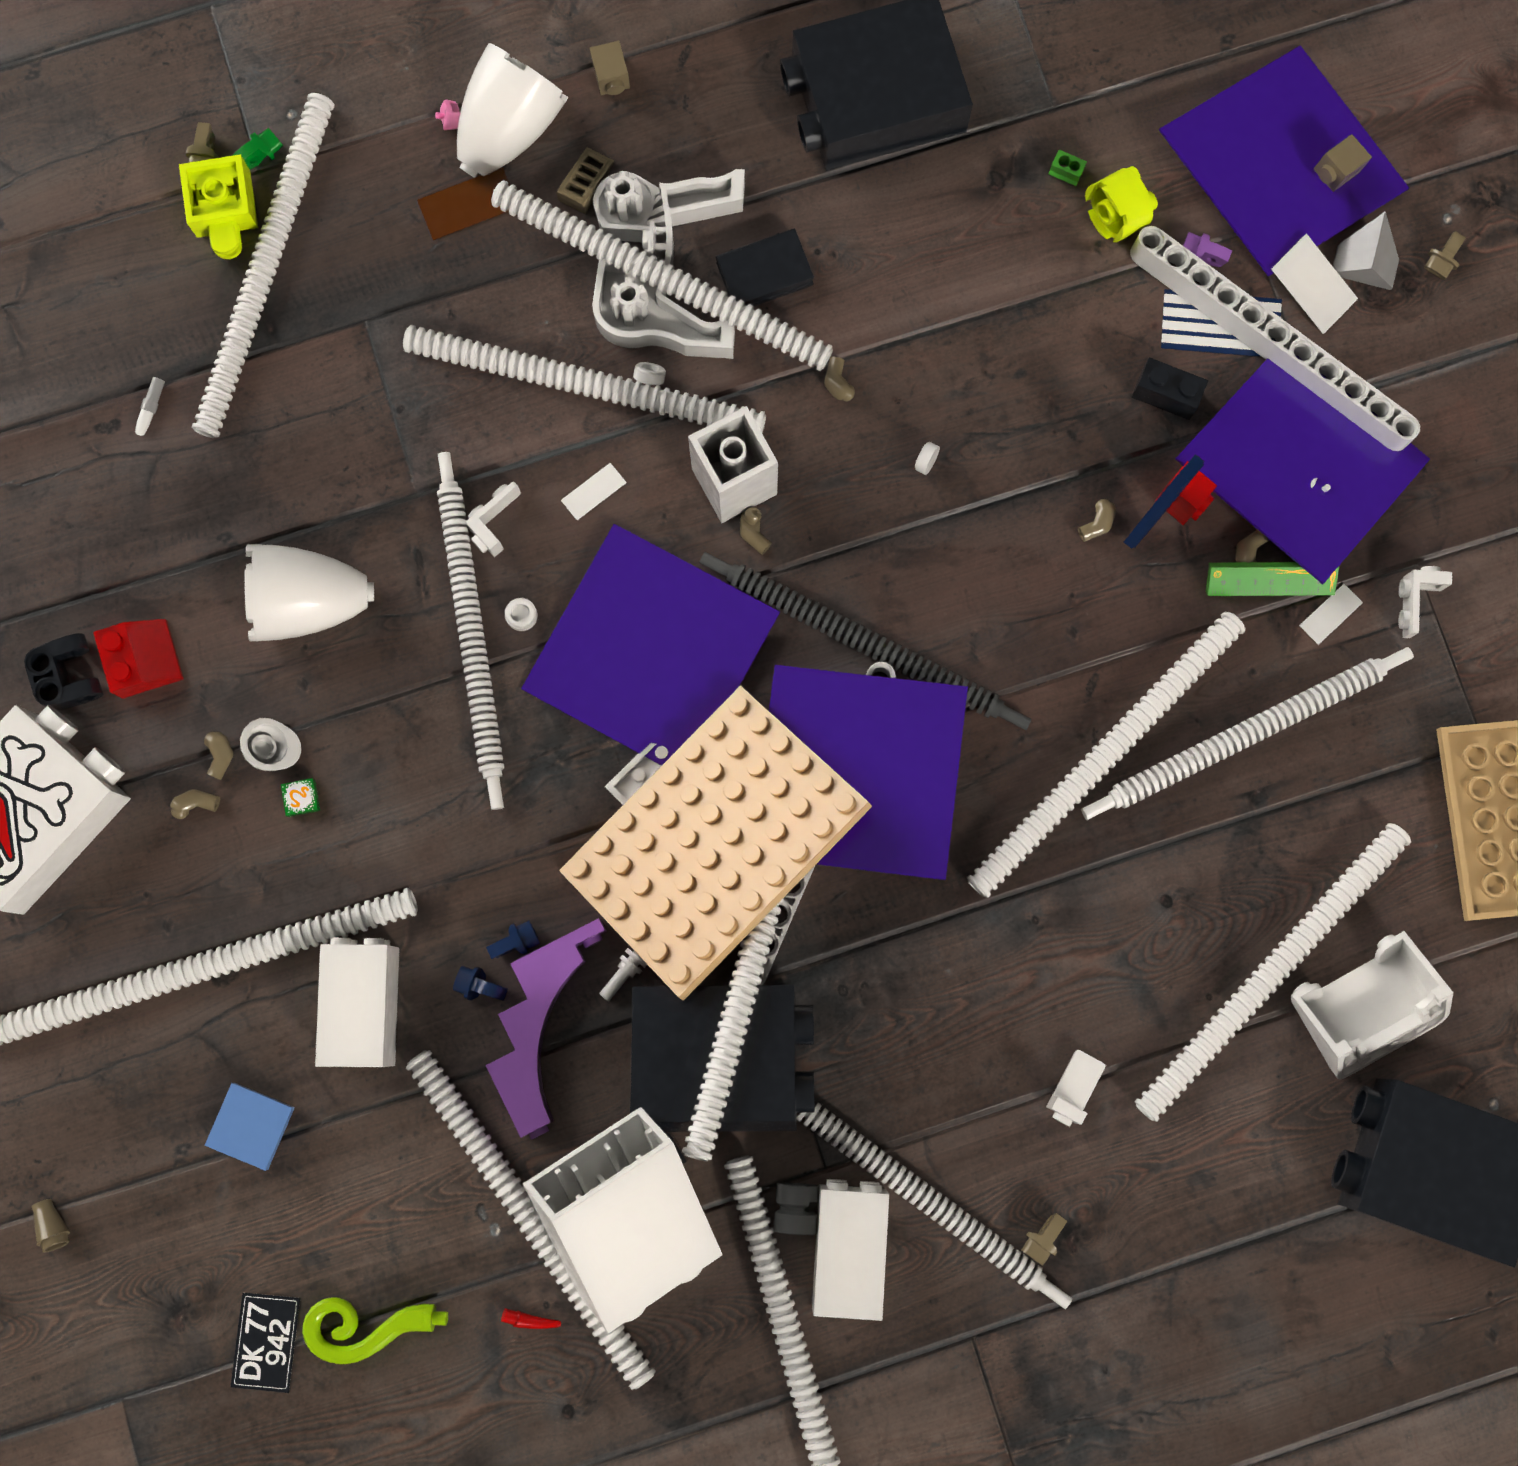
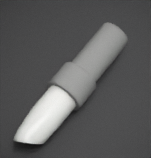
(149, 406)

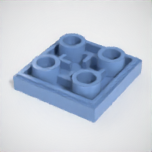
(249, 1126)

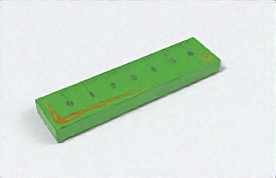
(1265, 580)

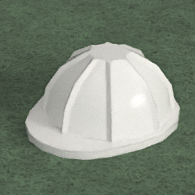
(269, 745)

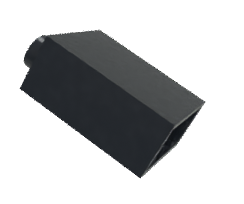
(877, 82)
(675, 1043)
(1433, 1169)

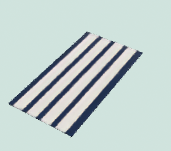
(1192, 330)

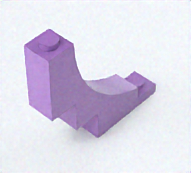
(542, 980)

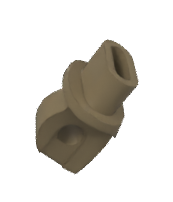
(203, 144)
(1442, 261)
(1040, 1244)

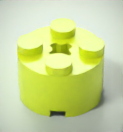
(1120, 204)

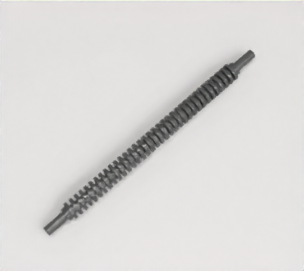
(737, 575)

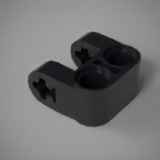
(56, 675)

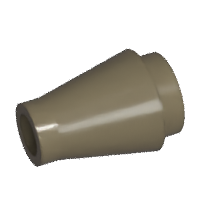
(49, 1227)

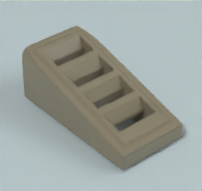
(574, 200)

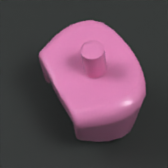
(449, 115)

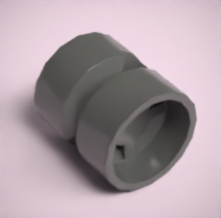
(796, 1208)

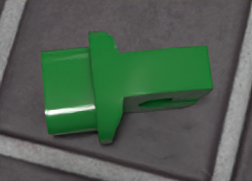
(259, 147)

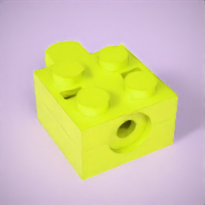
(219, 202)

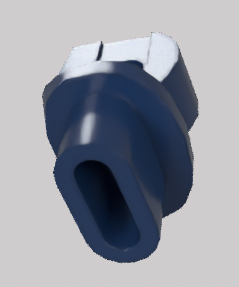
(520, 939)
(472, 984)

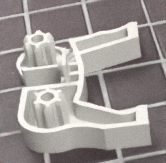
(637, 211)

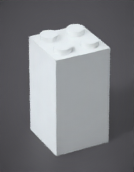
(733, 464)
(357, 1003)
(850, 1250)

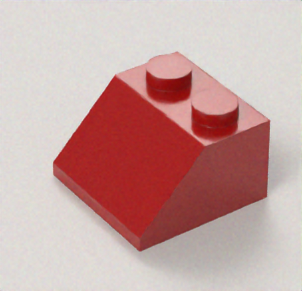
(138, 656)

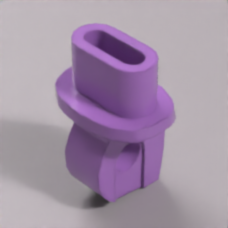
(1206, 250)

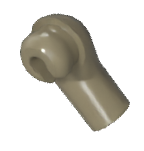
(835, 382)
(1102, 523)
(751, 530)
(1247, 547)
(221, 752)
(193, 798)

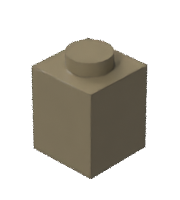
(610, 68)
(1342, 163)

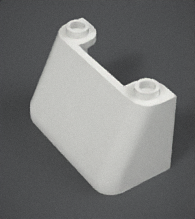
(1374, 1006)

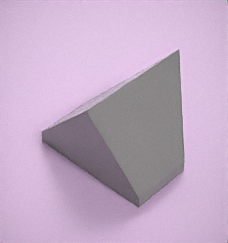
(1369, 255)

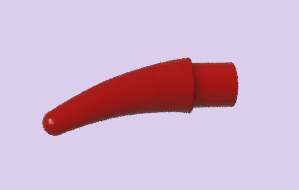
(524, 1320)

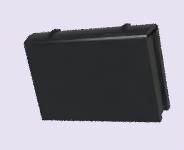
(765, 269)

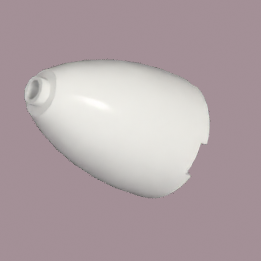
(503, 112)
(300, 592)

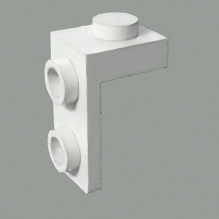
(481, 515)
(1428, 578)
(1075, 1088)

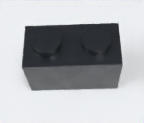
(1169, 388)

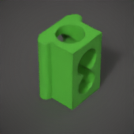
(1065, 173)

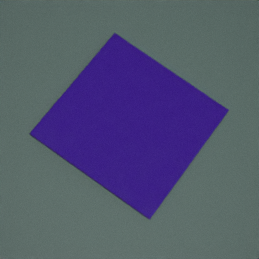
(1259, 152)
(1272, 446)
(648, 646)
(895, 748)

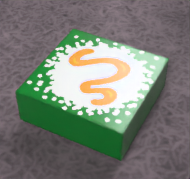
(300, 797)

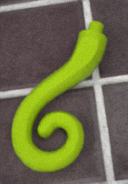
(409, 1319)

